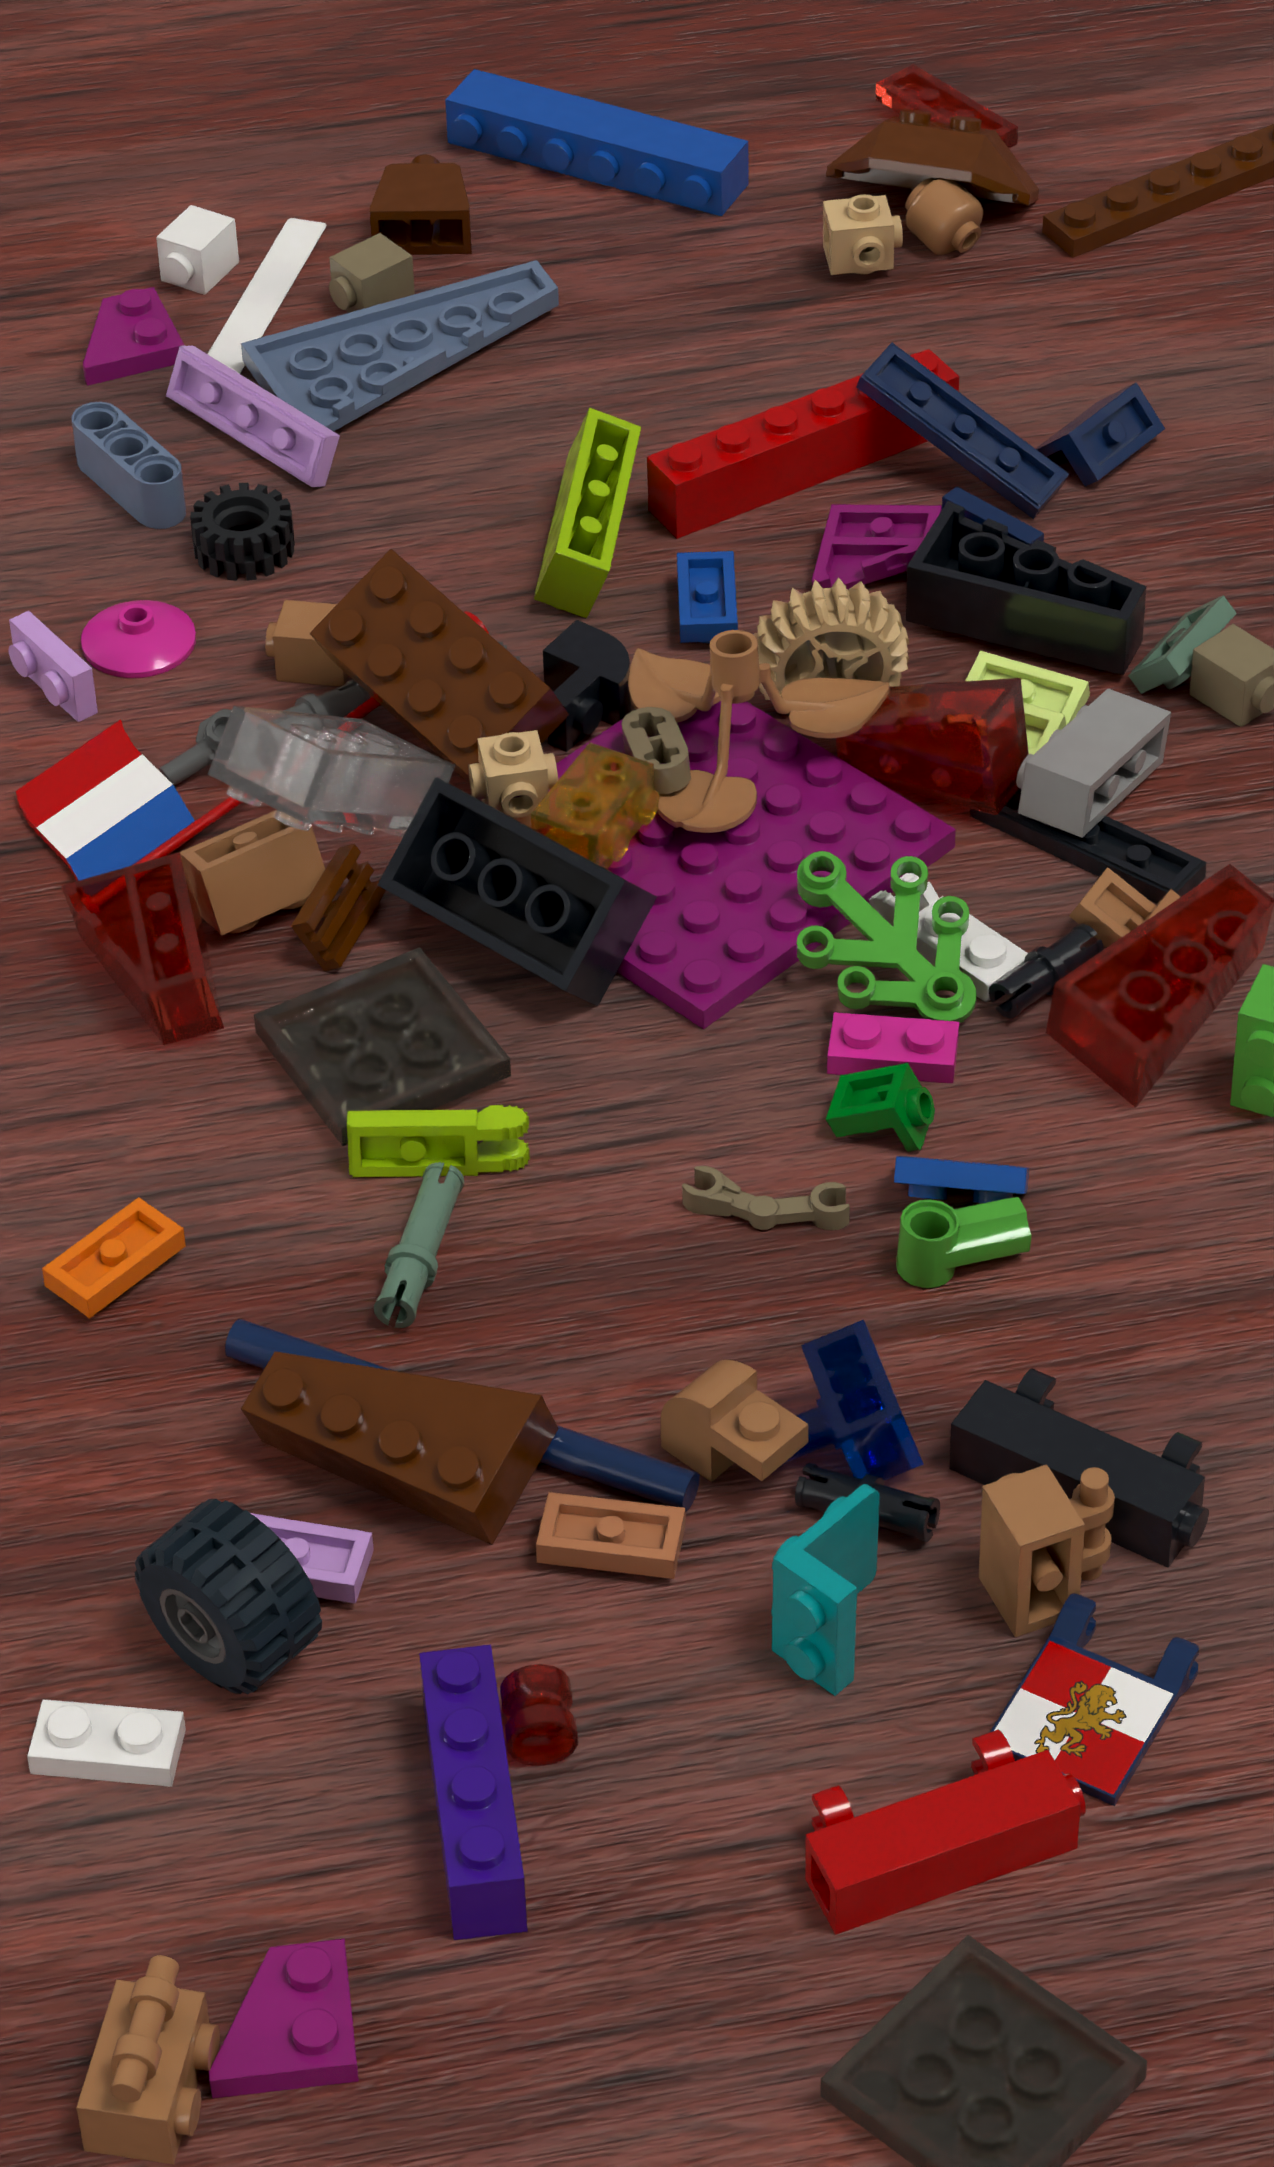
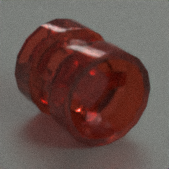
(538, 1715)

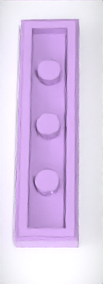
(252, 416)

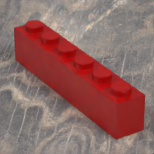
(777, 453)

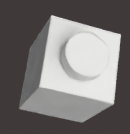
(197, 249)

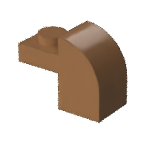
(728, 1422)

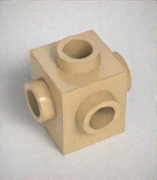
(860, 234)
(510, 768)

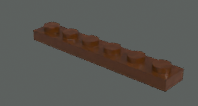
(1162, 193)

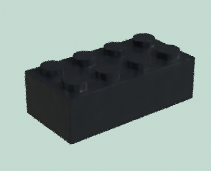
(517, 891)

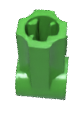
(940, 1238)

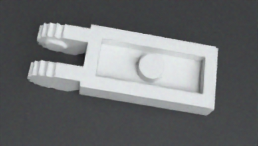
(983, 954)

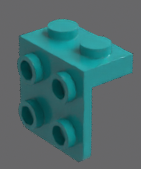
(818, 1589)

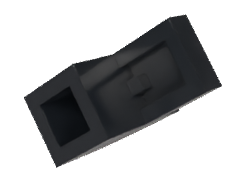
(590, 680)

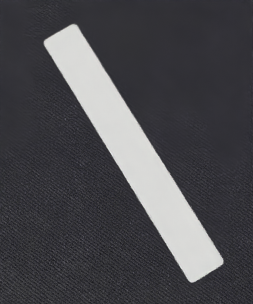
(266, 290)

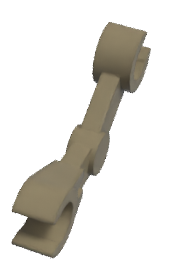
(722, 1197)

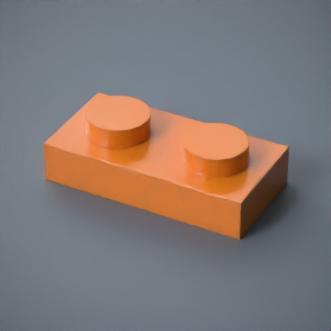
(114, 1257)

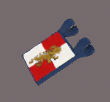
(1091, 1709)

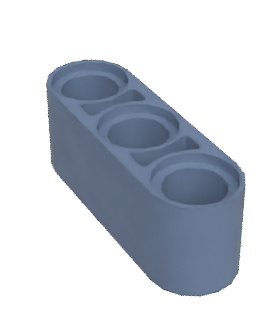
(129, 465)

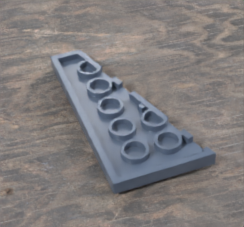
(376, 353)

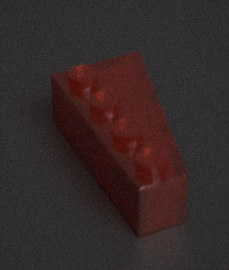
(1159, 983)

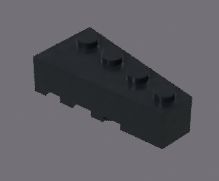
(1022, 595)

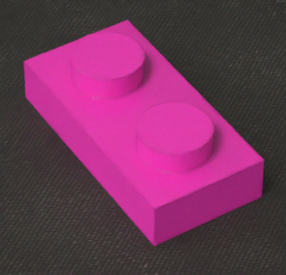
(876, 1042)

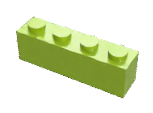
(587, 513)

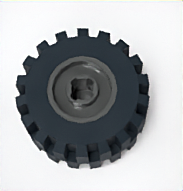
(228, 1596)

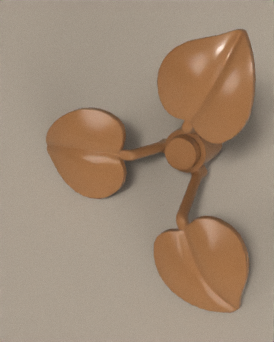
(682, 686)

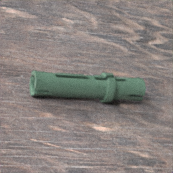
(412, 1262)

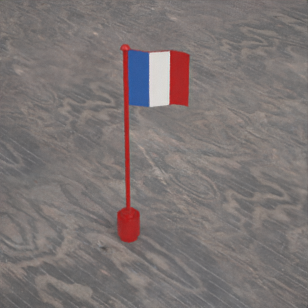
(114, 807)

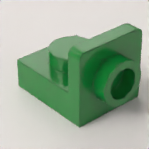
(880, 1101)

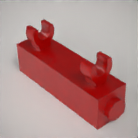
(941, 1838)

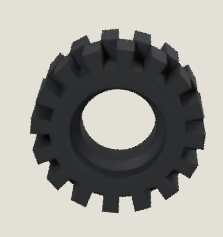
(242, 531)

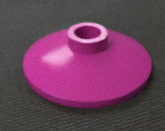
(138, 639)

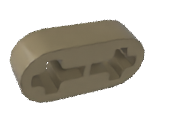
(656, 738)

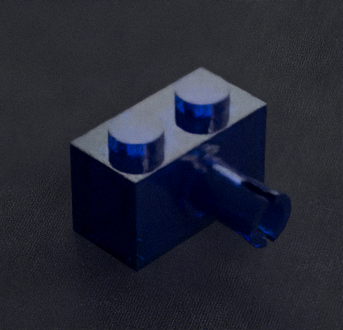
(856, 1406)

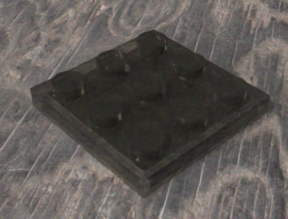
(382, 1042)
(983, 2070)

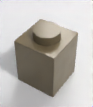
(370, 274)
(1234, 675)

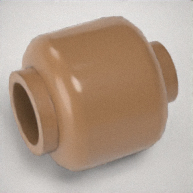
(944, 216)

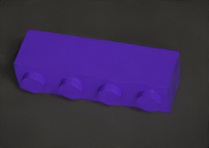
(473, 1793)

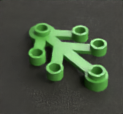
(888, 944)

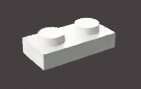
(106, 1743)

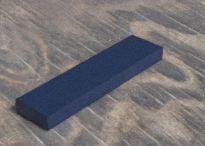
(962, 430)

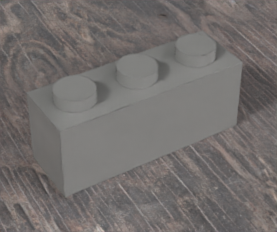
(1093, 762)

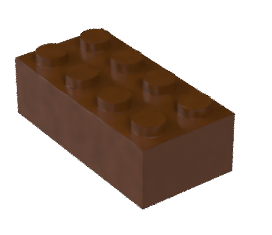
(433, 664)

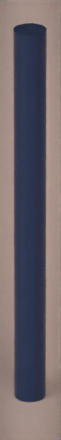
(567, 1451)

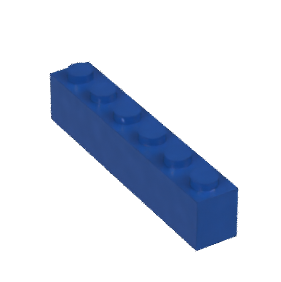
(598, 142)

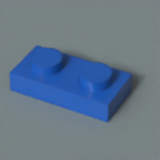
(706, 595)
(933, 1177)

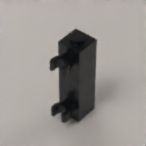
(1015, 1432)

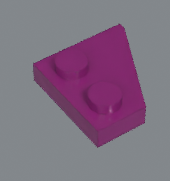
(130, 337)
(870, 541)
(291, 2025)

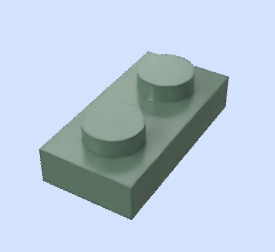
(1172, 656)

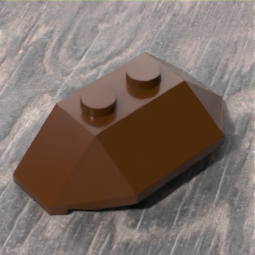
(914, 148)

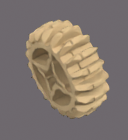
(833, 636)

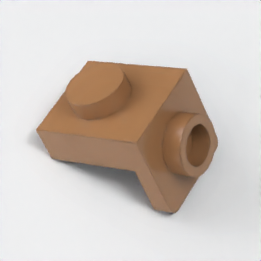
(1116, 907)

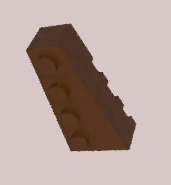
(410, 1437)

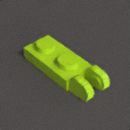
(410, 1140)

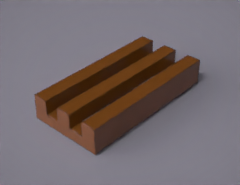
(343, 917)

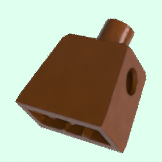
(423, 207)

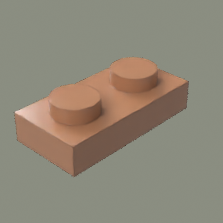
(611, 1535)

